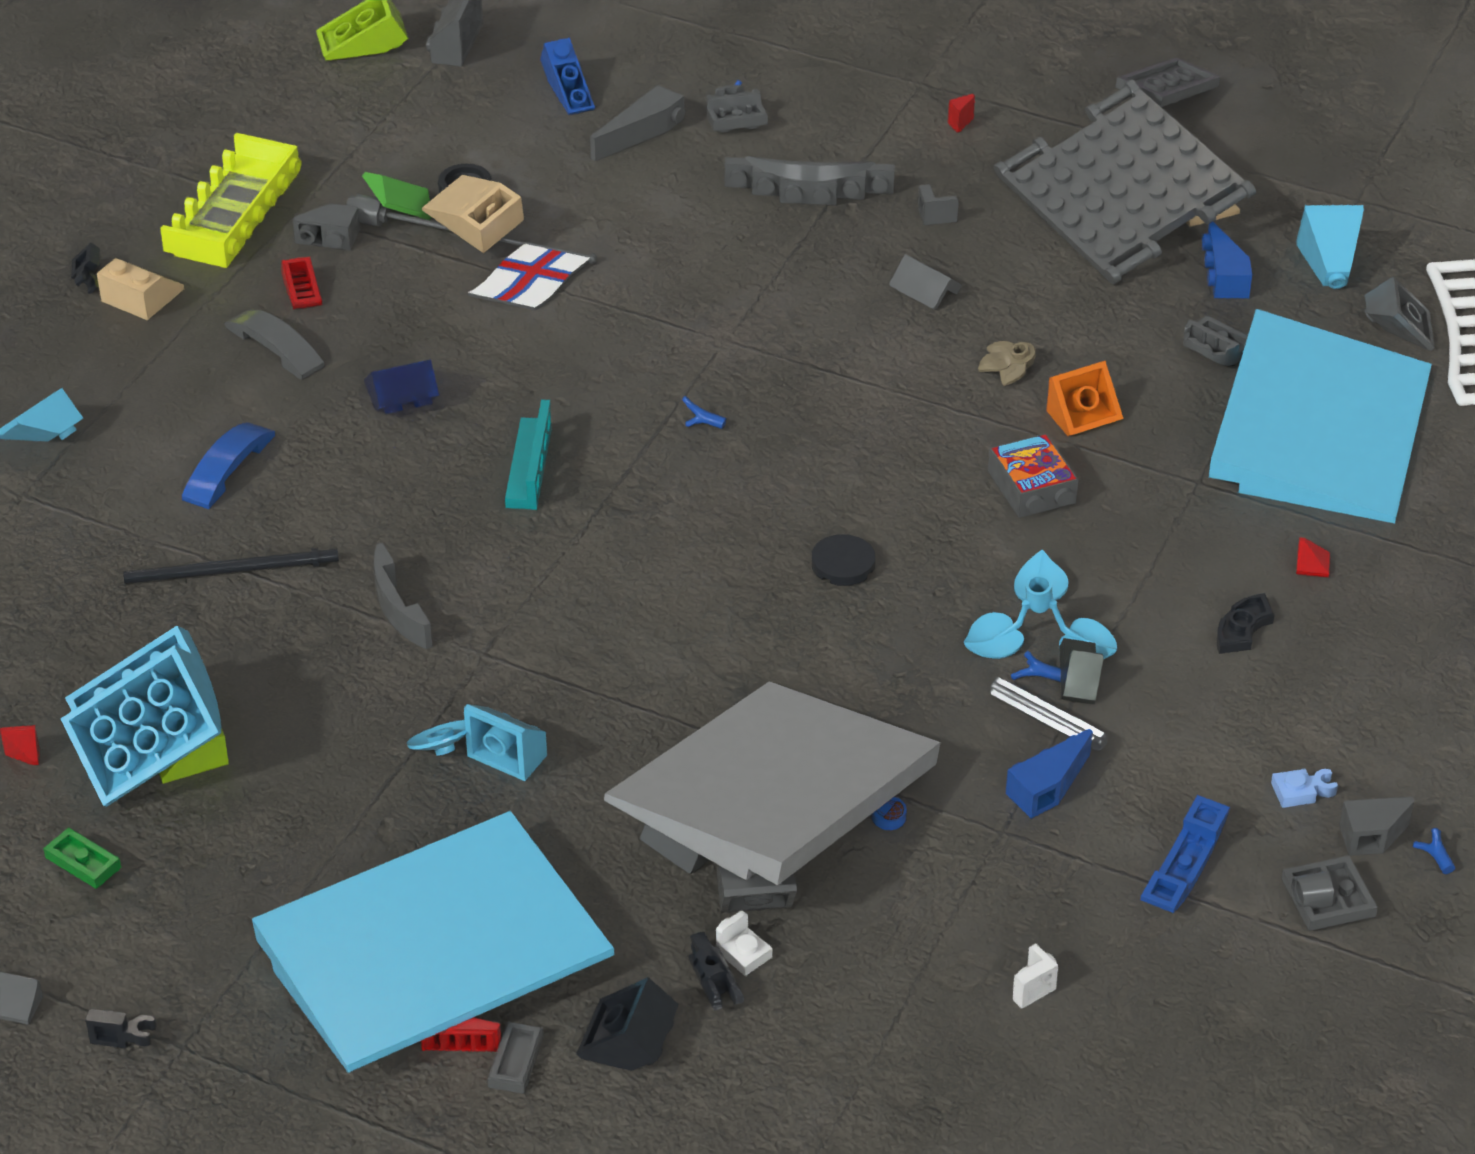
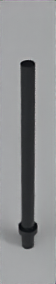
(229, 566)

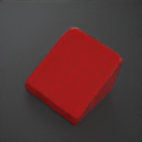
(961, 111)

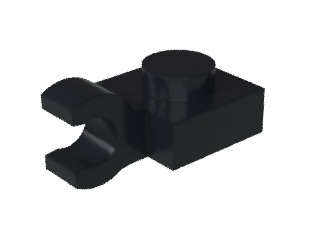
(85, 266)
(114, 1029)

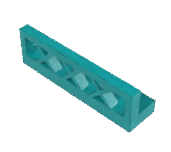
(529, 460)

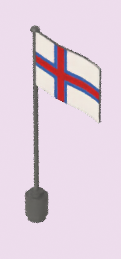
(521, 280)

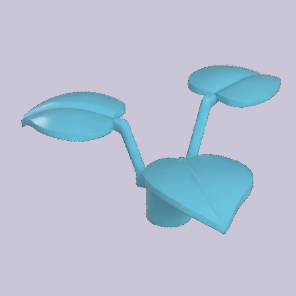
(1038, 586)

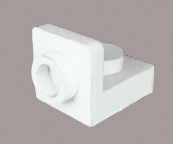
(741, 945)
(1035, 979)

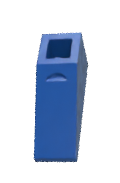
(566, 76)
(1228, 264)
(1046, 777)

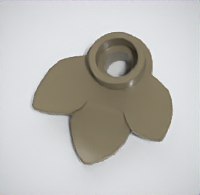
(1008, 359)

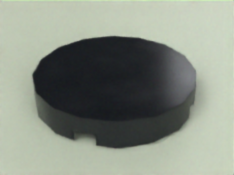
(843, 559)

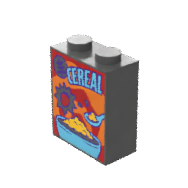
(1032, 475)

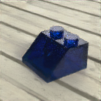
(402, 386)

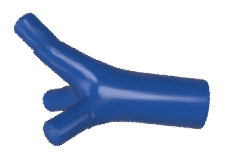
(703, 416)
(1038, 668)
(1437, 851)

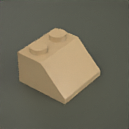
(135, 288)

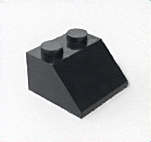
(629, 1027)

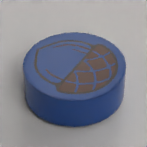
(890, 815)

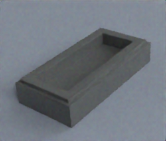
(515, 1057)

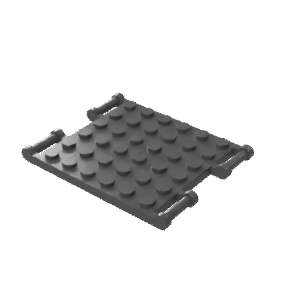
(1123, 182)

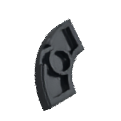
(1241, 622)

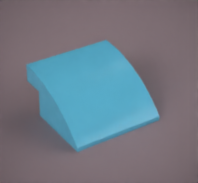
(143, 715)

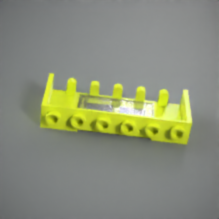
(234, 202)

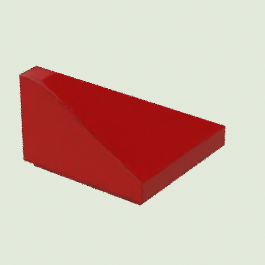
(1312, 559)
(21, 743)

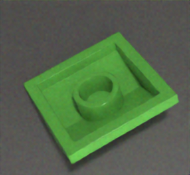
(398, 194)

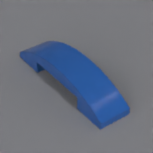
(219, 462)
(1188, 855)

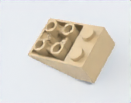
(477, 210)

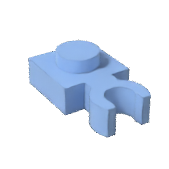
(1299, 788)

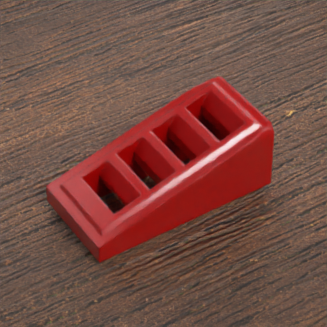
(300, 267)
(466, 1037)

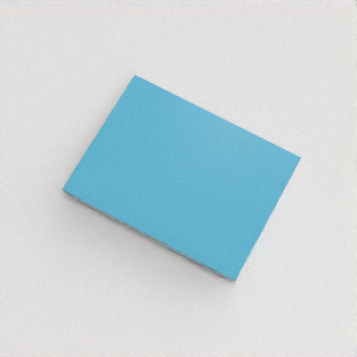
(1320, 420)
(429, 940)

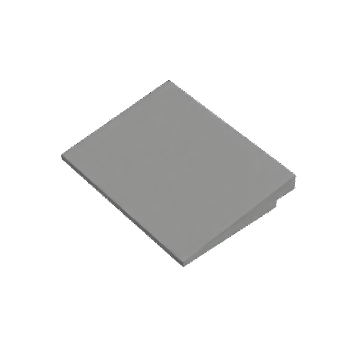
(774, 781)

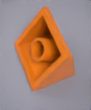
(1083, 399)

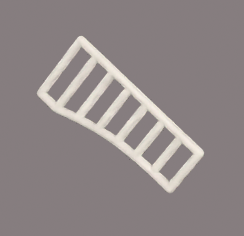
(1454, 323)

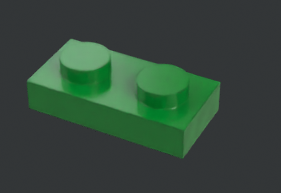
(82, 858)

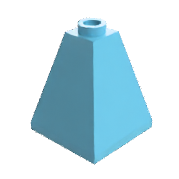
(1329, 241)

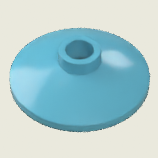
(439, 738)

